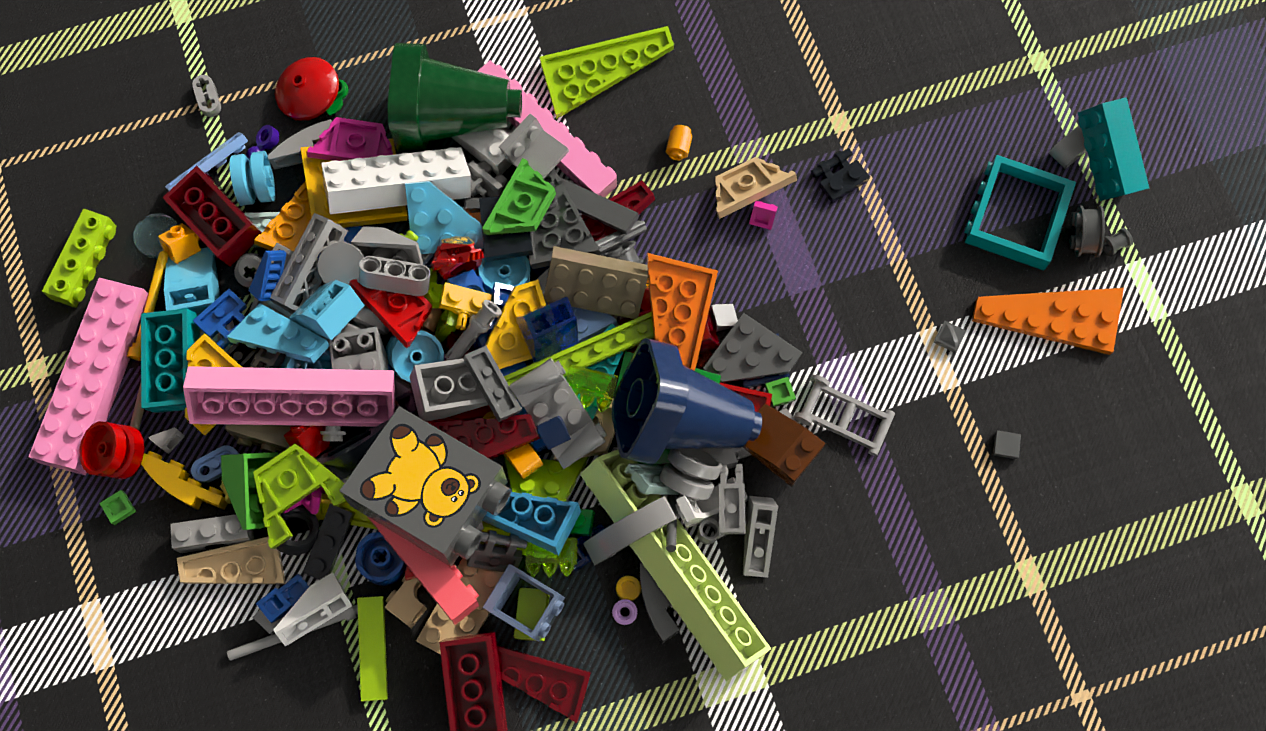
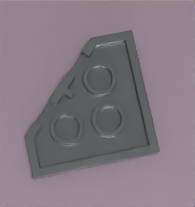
(751, 353)

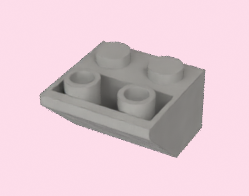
(358, 350)

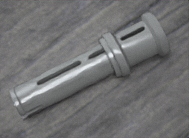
(478, 324)

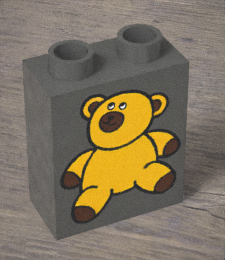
(427, 487)

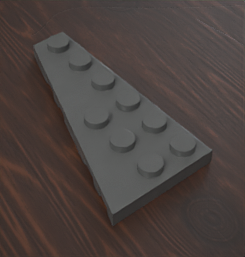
(560, 227)

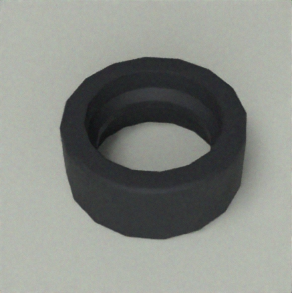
(303, 546)

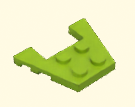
(548, 480)
(287, 481)

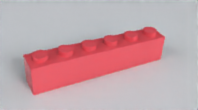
(437, 577)

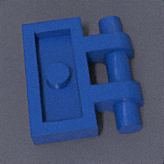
(219, 315)

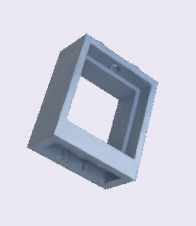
(504, 589)

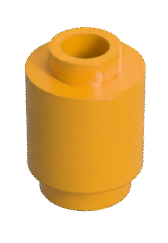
(679, 142)

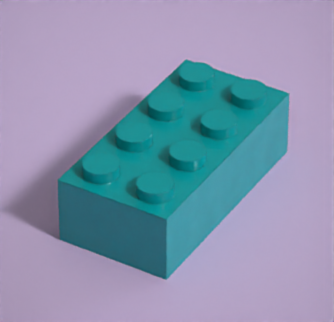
(1113, 149)
(163, 358)

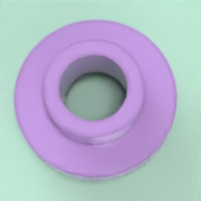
(624, 620)

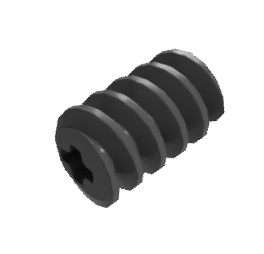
(250, 260)

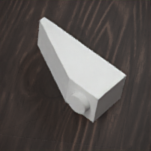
(315, 607)

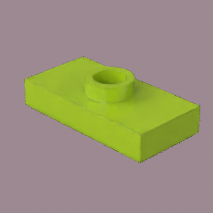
(446, 325)

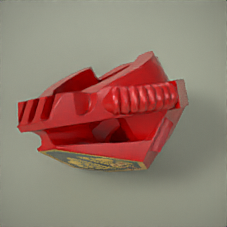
(455, 256)

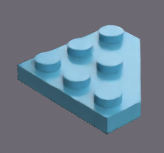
(438, 217)

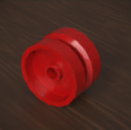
(111, 450)

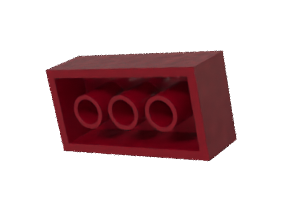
(212, 216)
(473, 683)

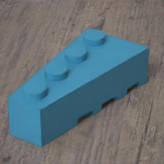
(537, 520)

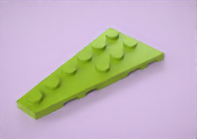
(591, 69)

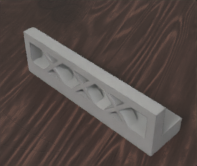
(305, 261)

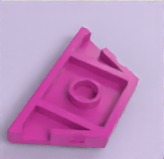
(351, 140)

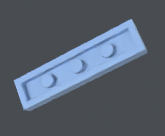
(216, 157)

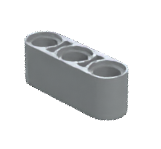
(1069, 148)
(394, 276)

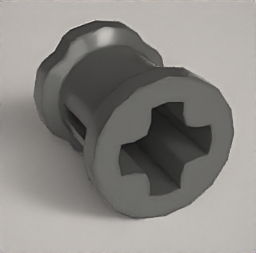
(1117, 241)

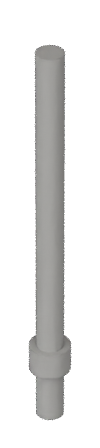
(349, 614)

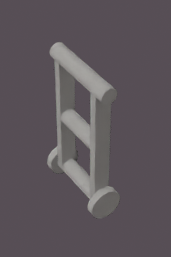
(822, 384)

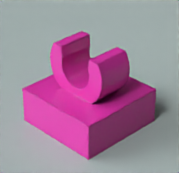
(763, 215)

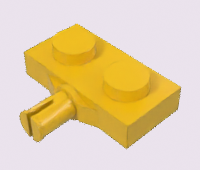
(462, 302)

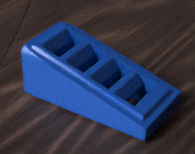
(265, 281)

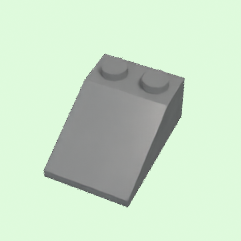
(387, 244)
(444, 389)

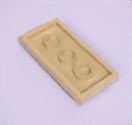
(441, 627)

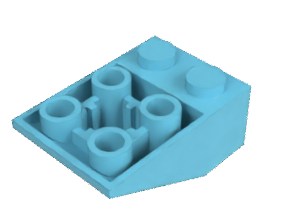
(191, 282)
(328, 309)

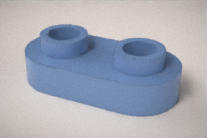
(211, 461)

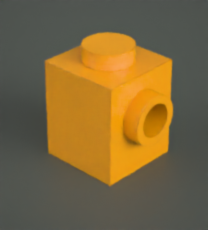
(179, 243)

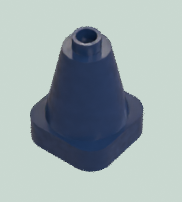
(676, 408)

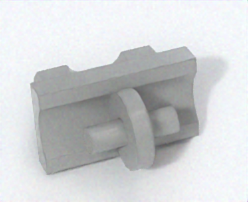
(483, 182)

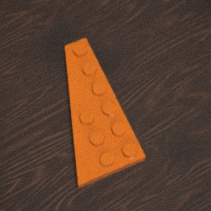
(680, 303)

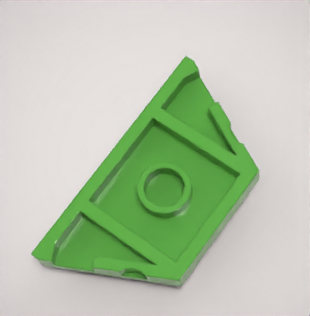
(521, 203)

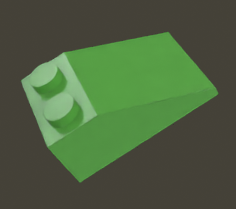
(241, 486)

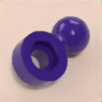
(266, 139)

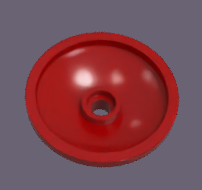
(314, 92)

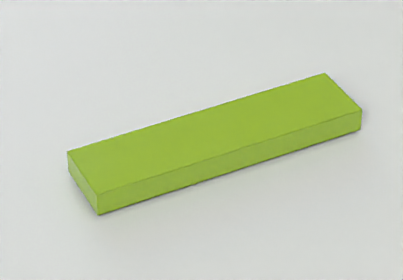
(372, 648)

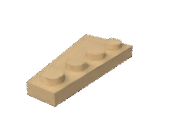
(235, 564)

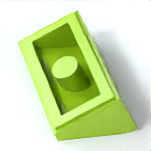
(530, 609)

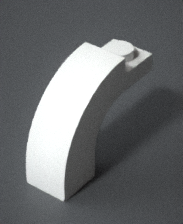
(695, 511)

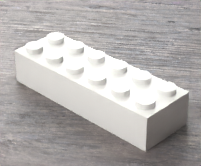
(381, 180)

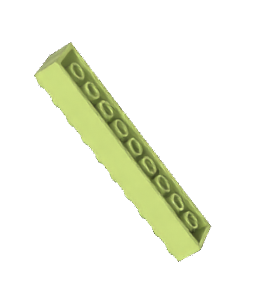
(682, 575)

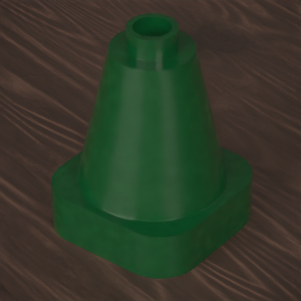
(443, 100)

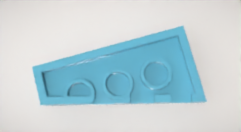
(278, 334)

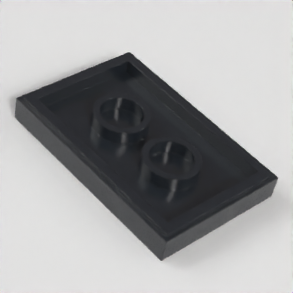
(502, 245)

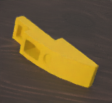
(176, 482)

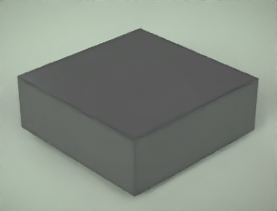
(1006, 444)

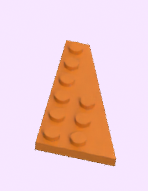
(1068, 317)

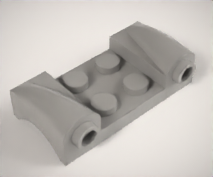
(547, 395)

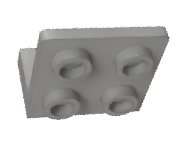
(534, 145)

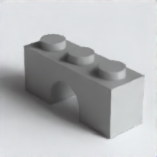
(197, 534)

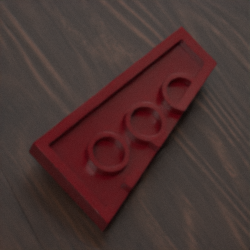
(635, 198)

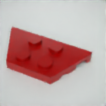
(398, 312)

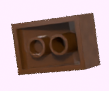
(784, 445)

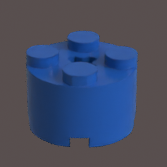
(370, 565)

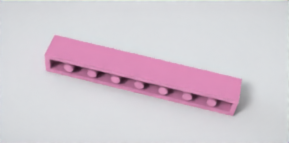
(578, 164)

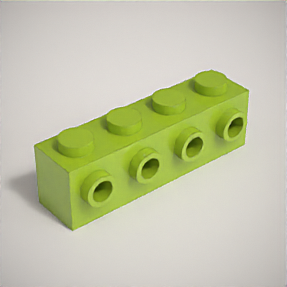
(80, 258)

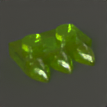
(592, 385)
(538, 556)

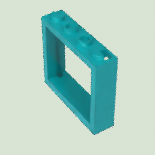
(1007, 248)

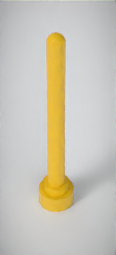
(135, 351)

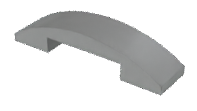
(629, 530)

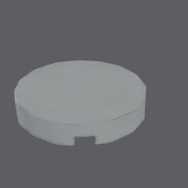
(340, 263)

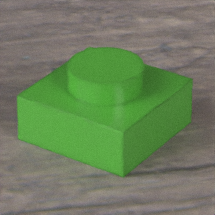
(781, 392)
(117, 507)

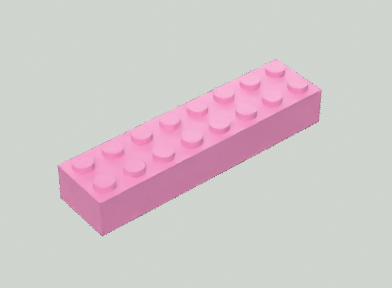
(90, 374)
(289, 396)

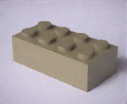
(596, 282)

